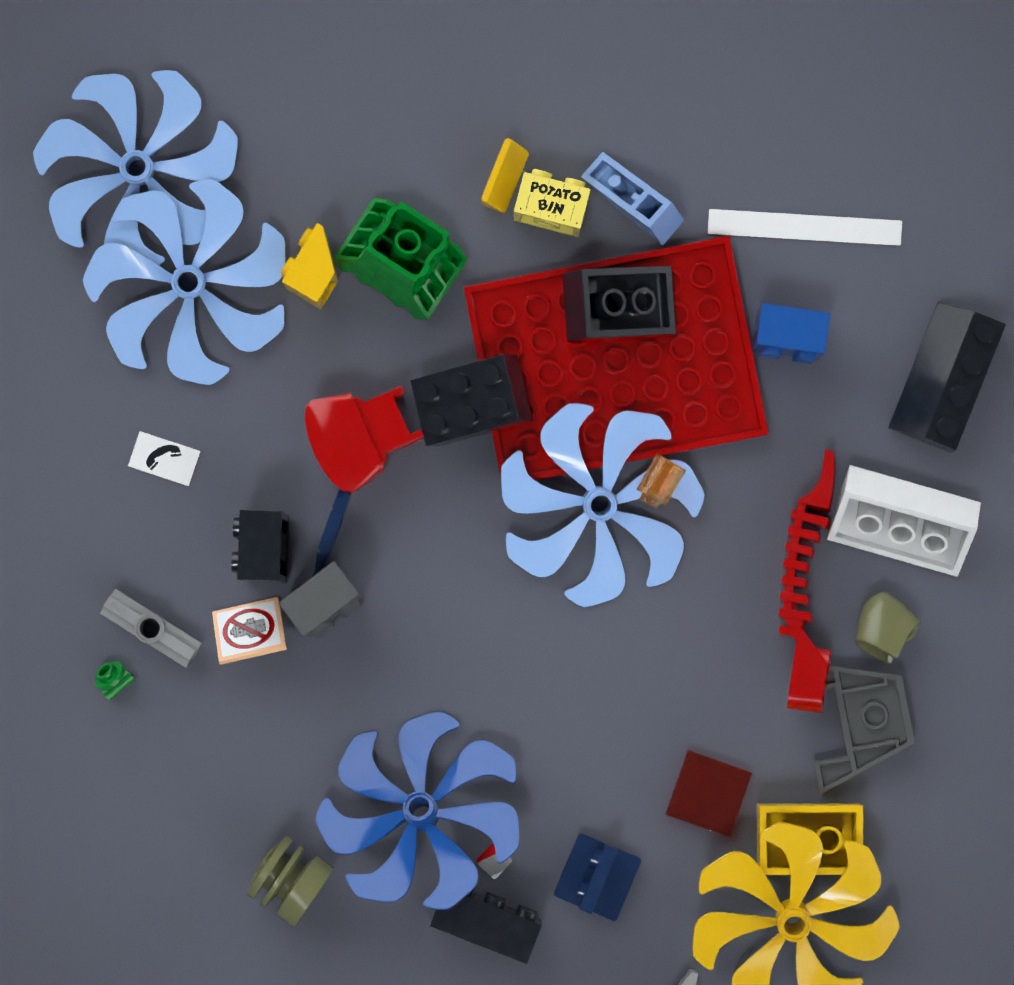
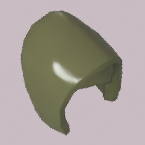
(885, 627)

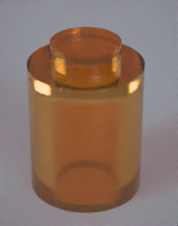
(660, 481)

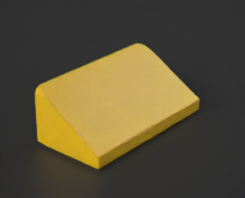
(504, 176)

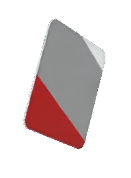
(489, 864)

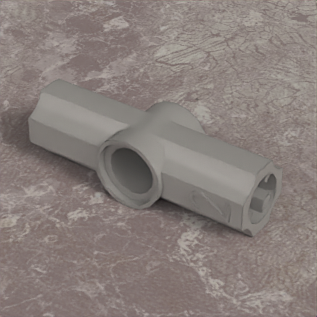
(132, 616)

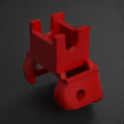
(356, 436)

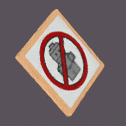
(249, 630)

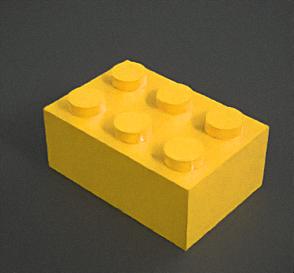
(831, 822)

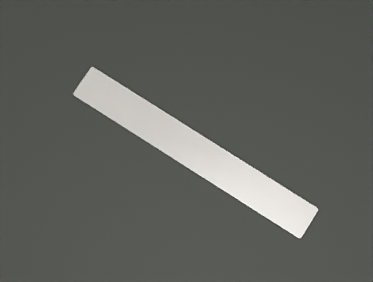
(804, 227)

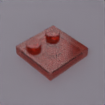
(708, 793)

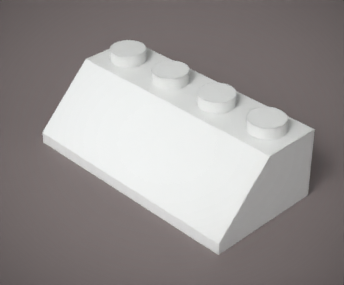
(904, 521)

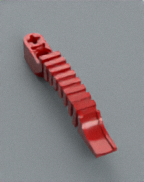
(810, 663)

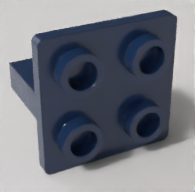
(597, 877)

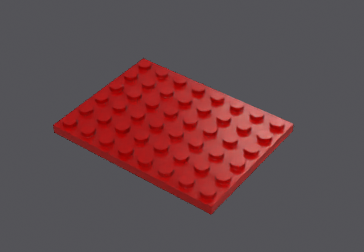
(693, 379)

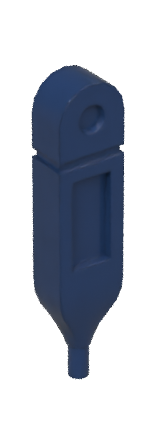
(332, 528)

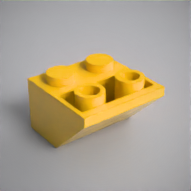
(313, 270)

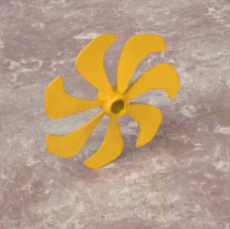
(804, 857)

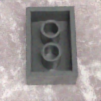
(322, 600)

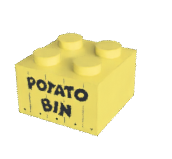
(551, 203)

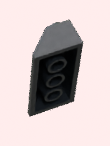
(946, 376)

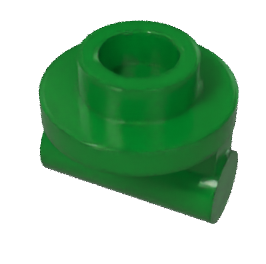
(112, 679)

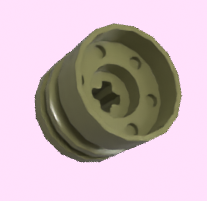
(289, 880)

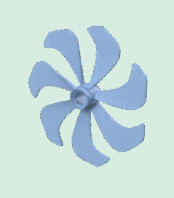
(118, 98)
(184, 352)
(528, 496)

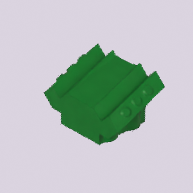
(402, 256)

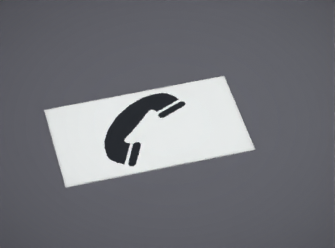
(164, 458)

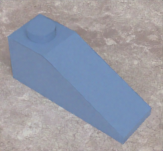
(633, 198)

